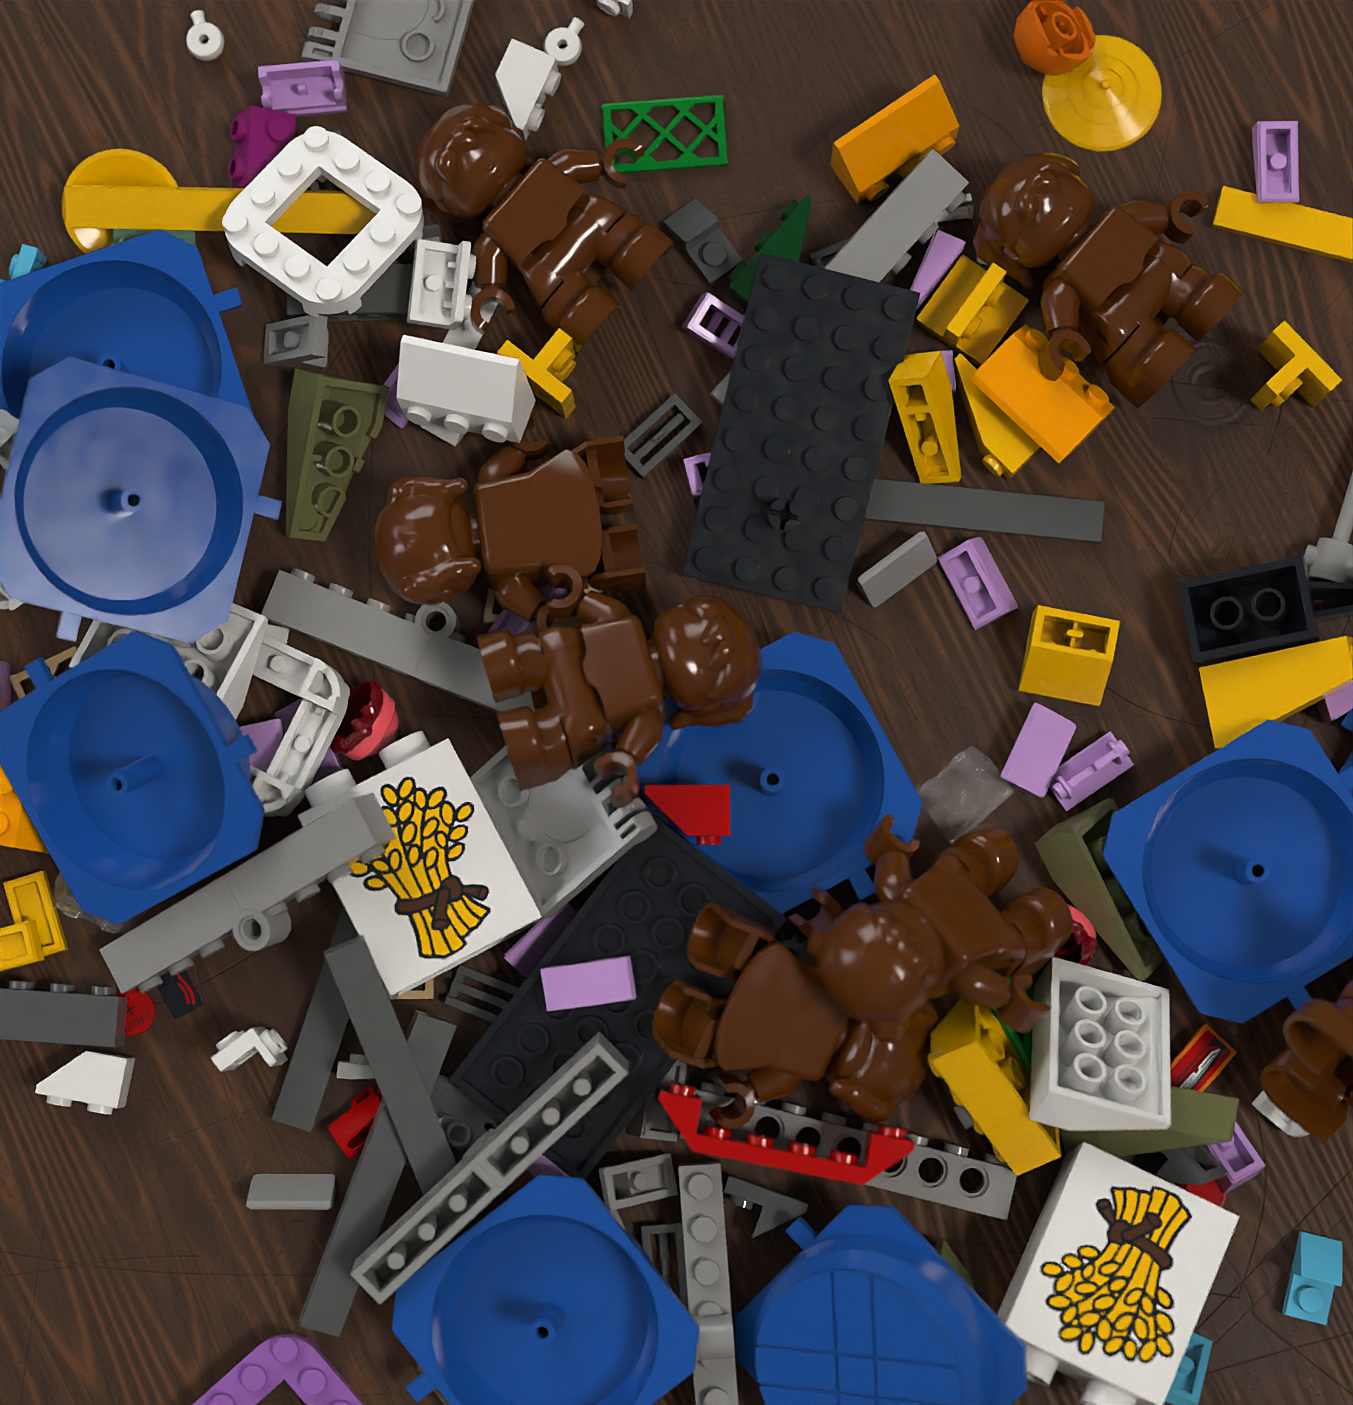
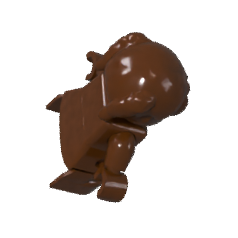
(538, 221)
(1109, 274)
(519, 529)
(610, 682)
(940, 934)
(782, 1023)
(1316, 1074)

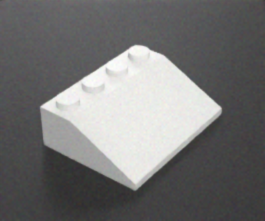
(219, 659)
(1100, 1051)

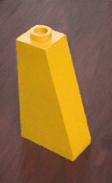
(1273, 685)

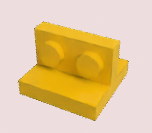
(972, 309)
(1297, 369)
(548, 371)

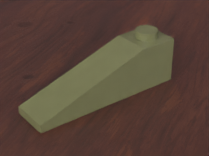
(327, 436)
(1077, 867)
(1195, 1121)

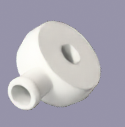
(201, 32)
(567, 37)

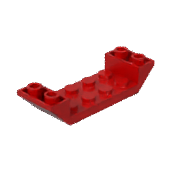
(880, 1151)

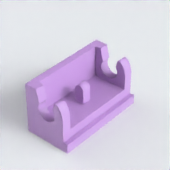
(304, 88)

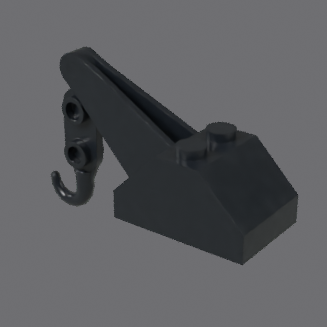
(1257, 610)

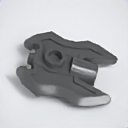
(459, 1116)

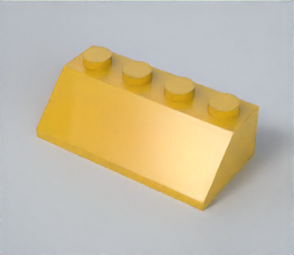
(992, 1085)

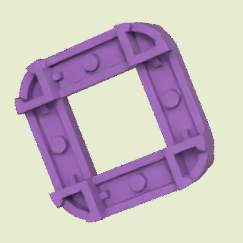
(280, 1359)

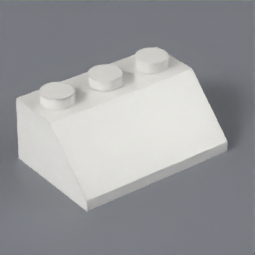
(463, 389)

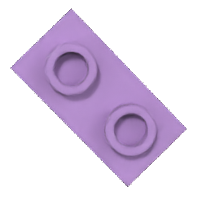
(1090, 770)

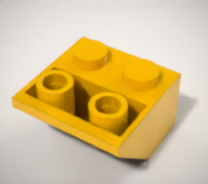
(1068, 655)

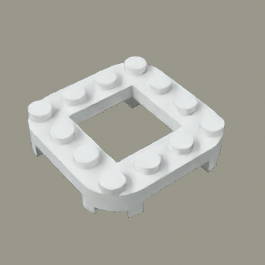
(341, 283)
(311, 730)

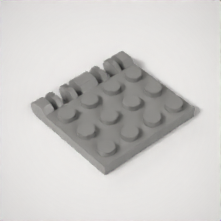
(394, 40)
(560, 830)

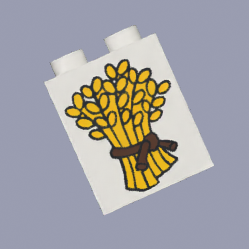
(444, 880)
(1114, 1279)

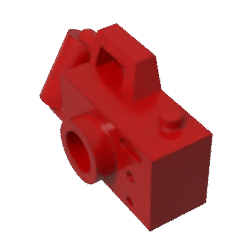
(354, 1126)

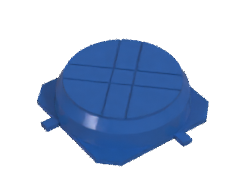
(124, 308)
(129, 501)
(131, 775)
(802, 775)
(1244, 870)
(545, 1309)
(875, 1322)

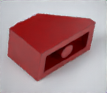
(695, 809)

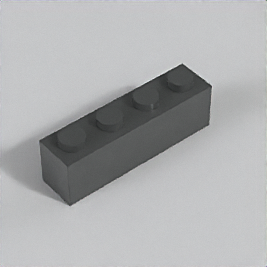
(383, 302)
(62, 1015)

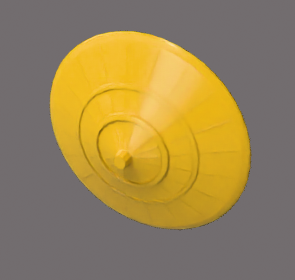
(1105, 99)
(116, 168)

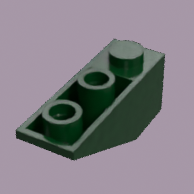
(784, 243)

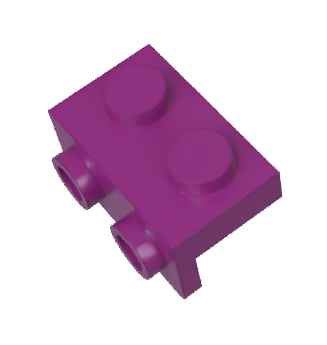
(258, 139)

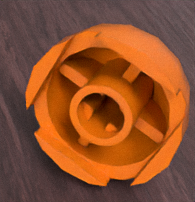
(1053, 37)

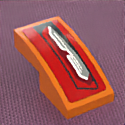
(1200, 1060)

